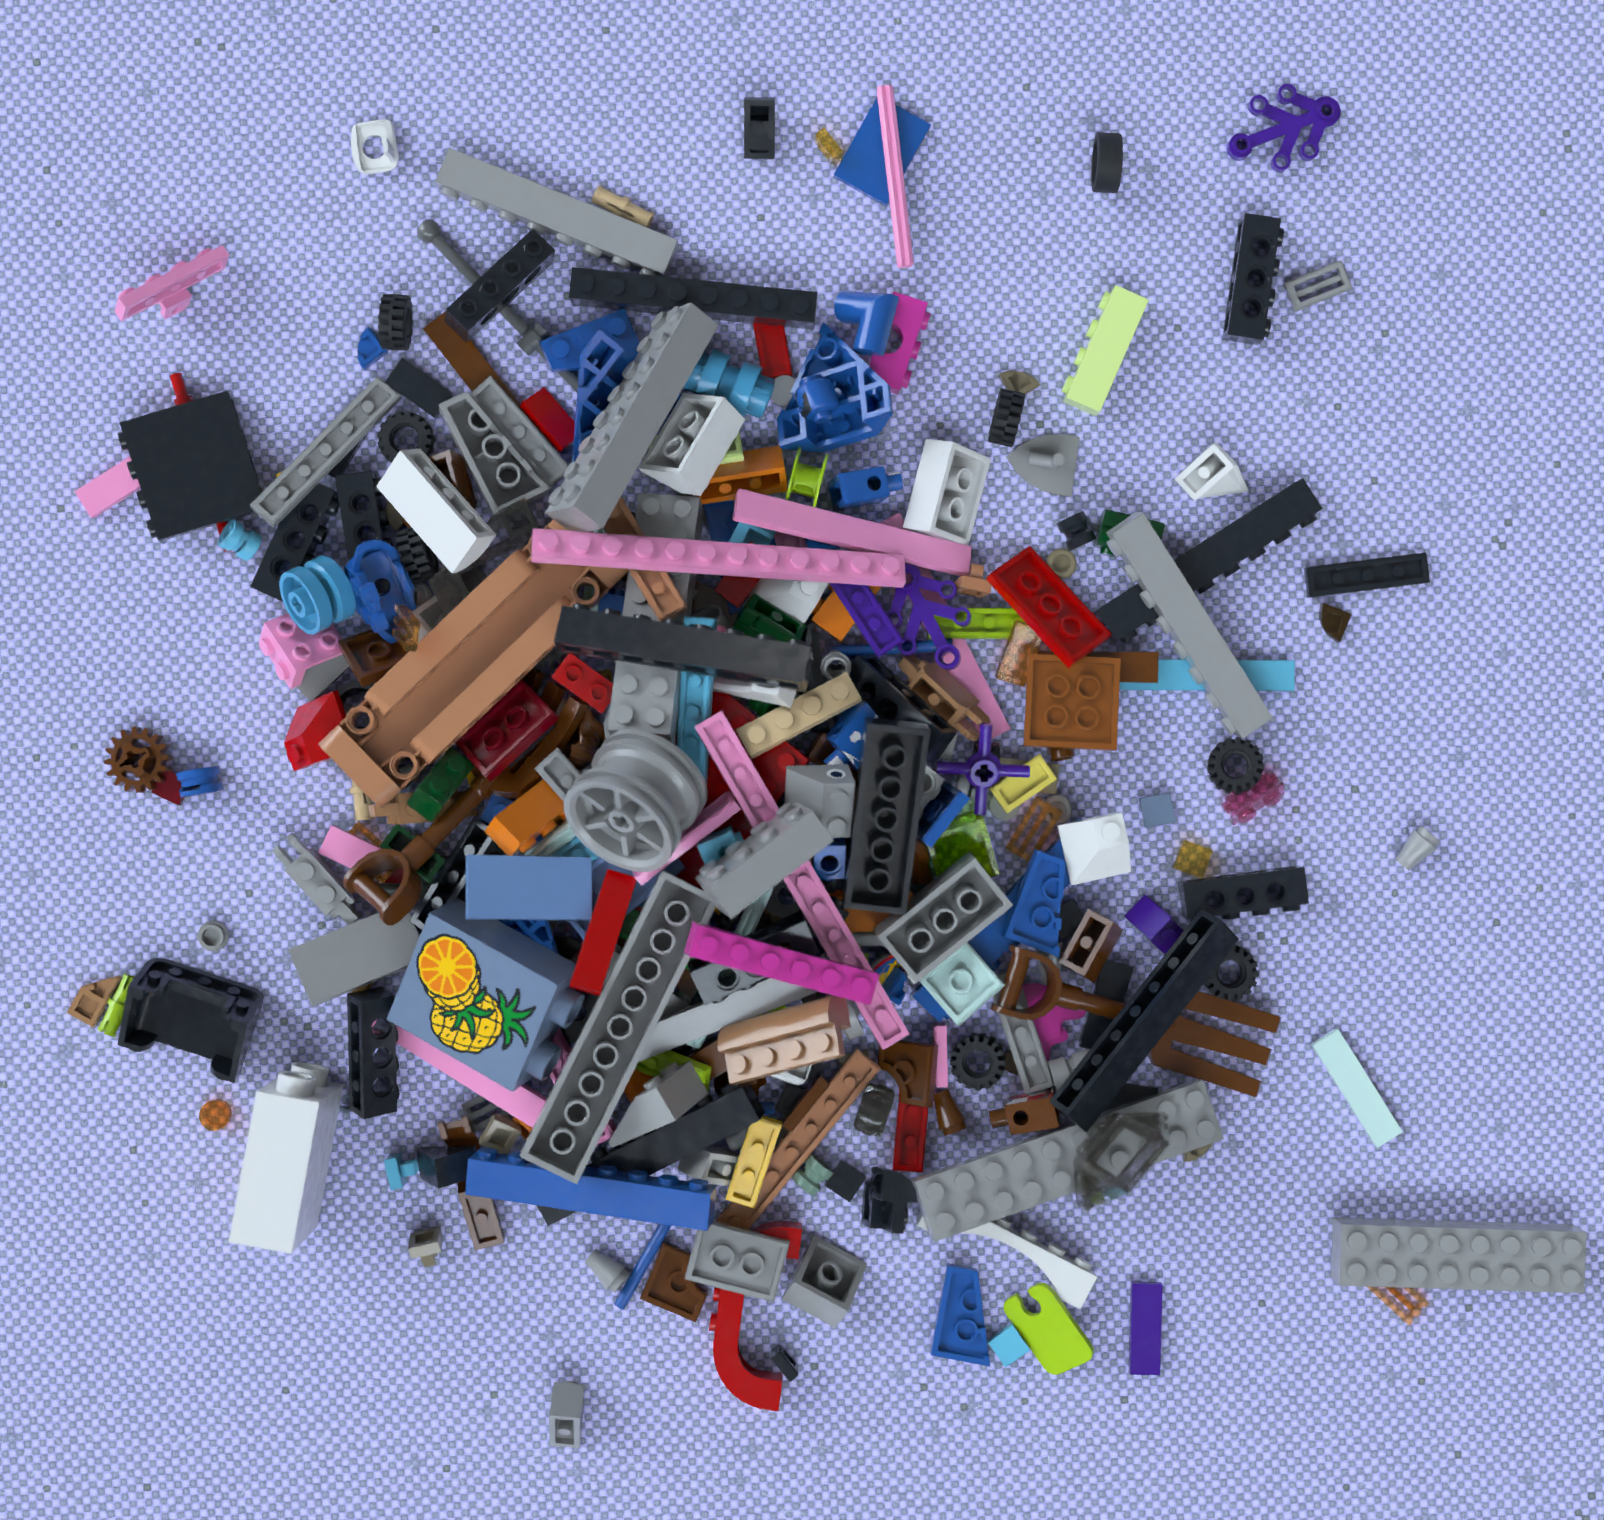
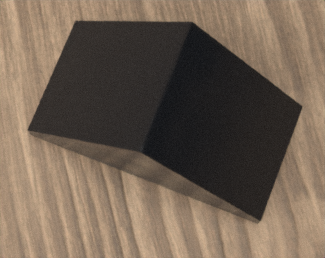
(444, 1164)

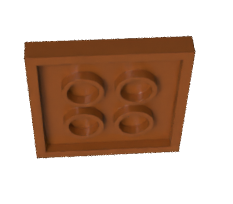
(1073, 704)

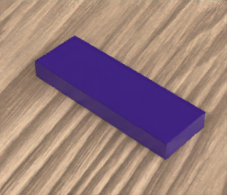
(868, 617)
(1145, 1328)

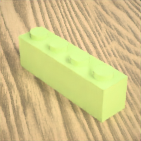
(1105, 350)

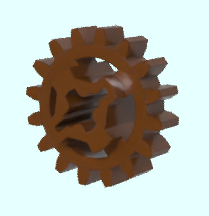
(150, 765)

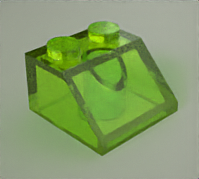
(964, 834)

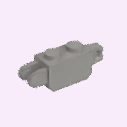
(318, 881)

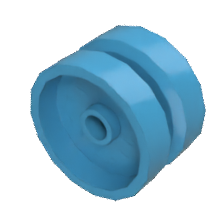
(317, 595)

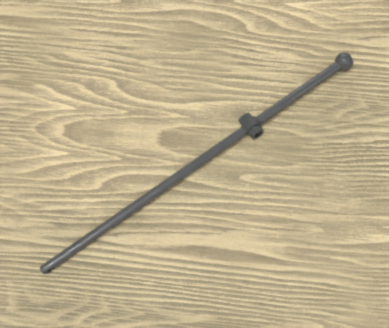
(429, 233)

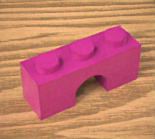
(908, 319)

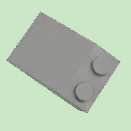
(661, 1102)

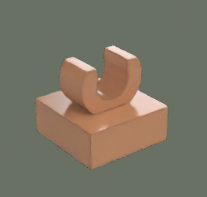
(973, 584)

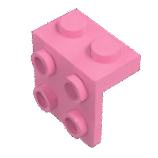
(295, 650)

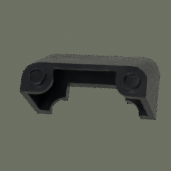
(191, 1013)

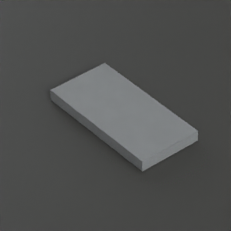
(353, 957)

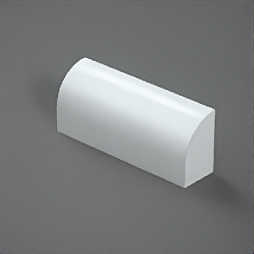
(435, 510)

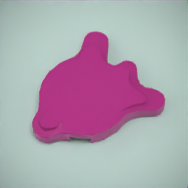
(1049, 1026)

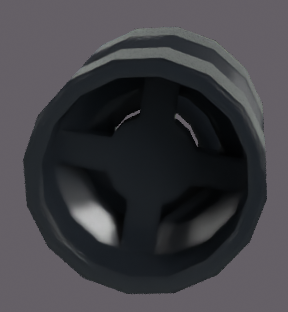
(1073, 524)

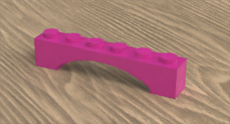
(781, 963)

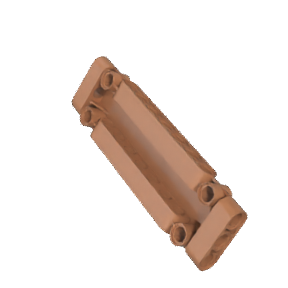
(460, 670)

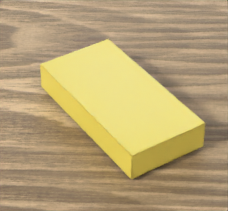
(1015, 790)

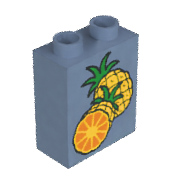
(486, 996)

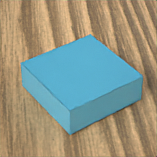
(1008, 1345)

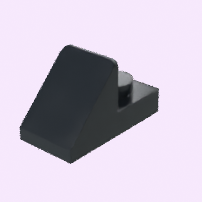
(759, 128)

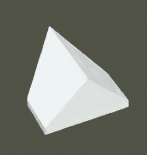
(1212, 475)

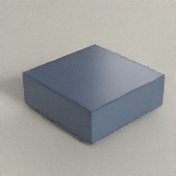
(1157, 810)

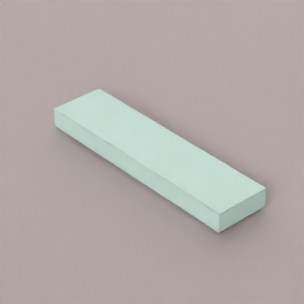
(1356, 1088)

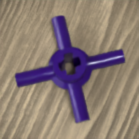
(974, 762)

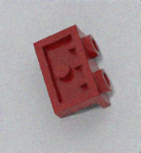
(584, 682)

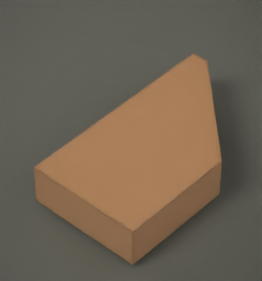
(92, 1000)

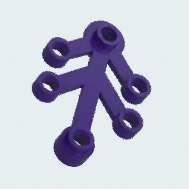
(1289, 125)
(923, 612)

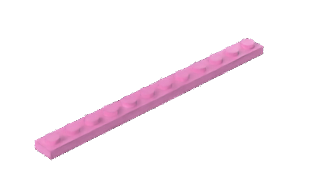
(717, 558)
(803, 882)

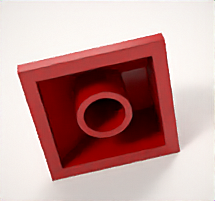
(309, 727)

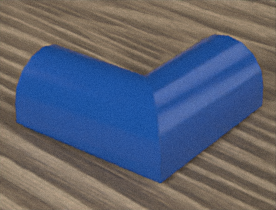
(874, 316)

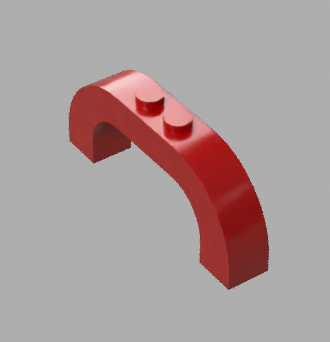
(744, 1381)

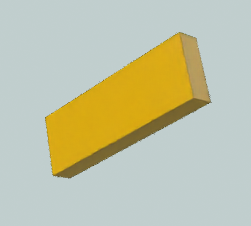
(753, 1161)

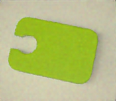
(1050, 1333)

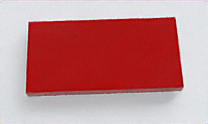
(1048, 606)

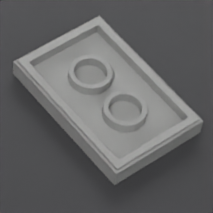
(738, 1260)

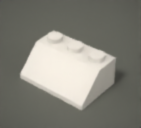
(692, 443)
(947, 491)

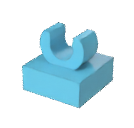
(398, 1170)

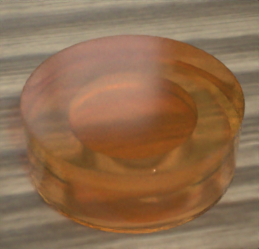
(215, 1114)

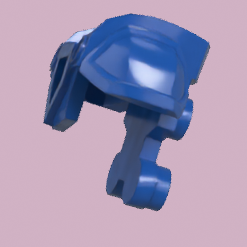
(374, 561)

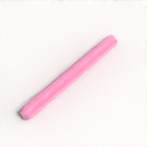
(895, 176)

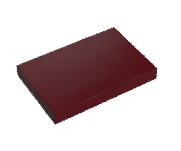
(506, 730)

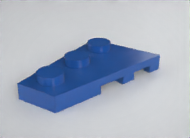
(564, 349)
(1036, 908)
(960, 1320)

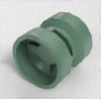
(814, 1172)

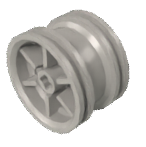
(635, 800)

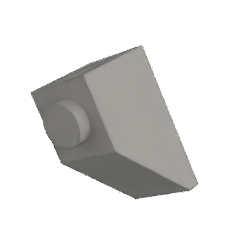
(566, 1414)

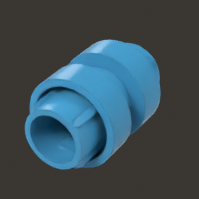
(744, 388)

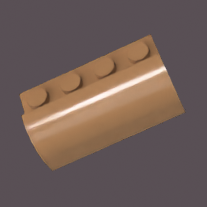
(784, 1039)

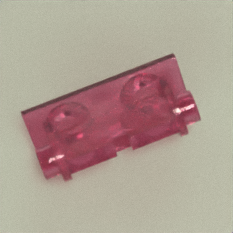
(1245, 806)

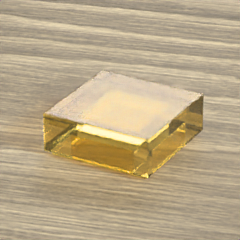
(828, 146)
(1192, 858)

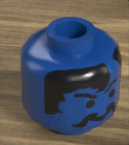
(816, 398)

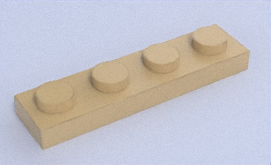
(804, 714)

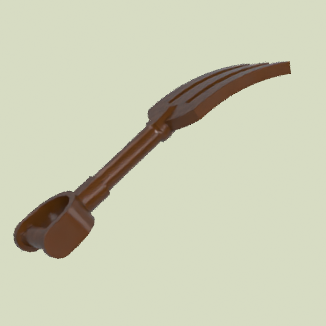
(510, 783)
(1182, 1029)

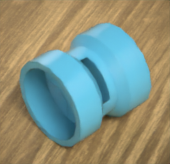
(239, 540)

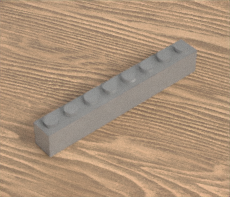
(556, 214)
(1188, 624)

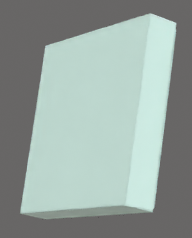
(962, 983)

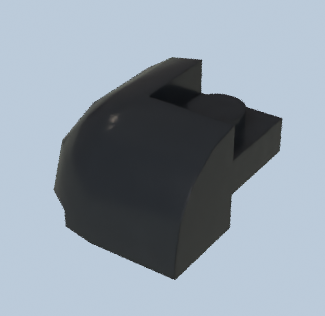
(886, 1200)

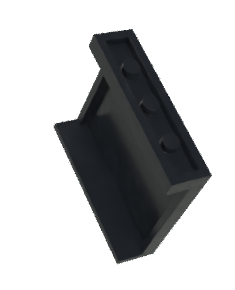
(191, 465)

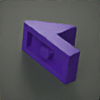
(1154, 923)

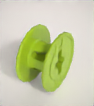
(806, 479)

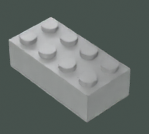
(763, 858)
(943, 917)

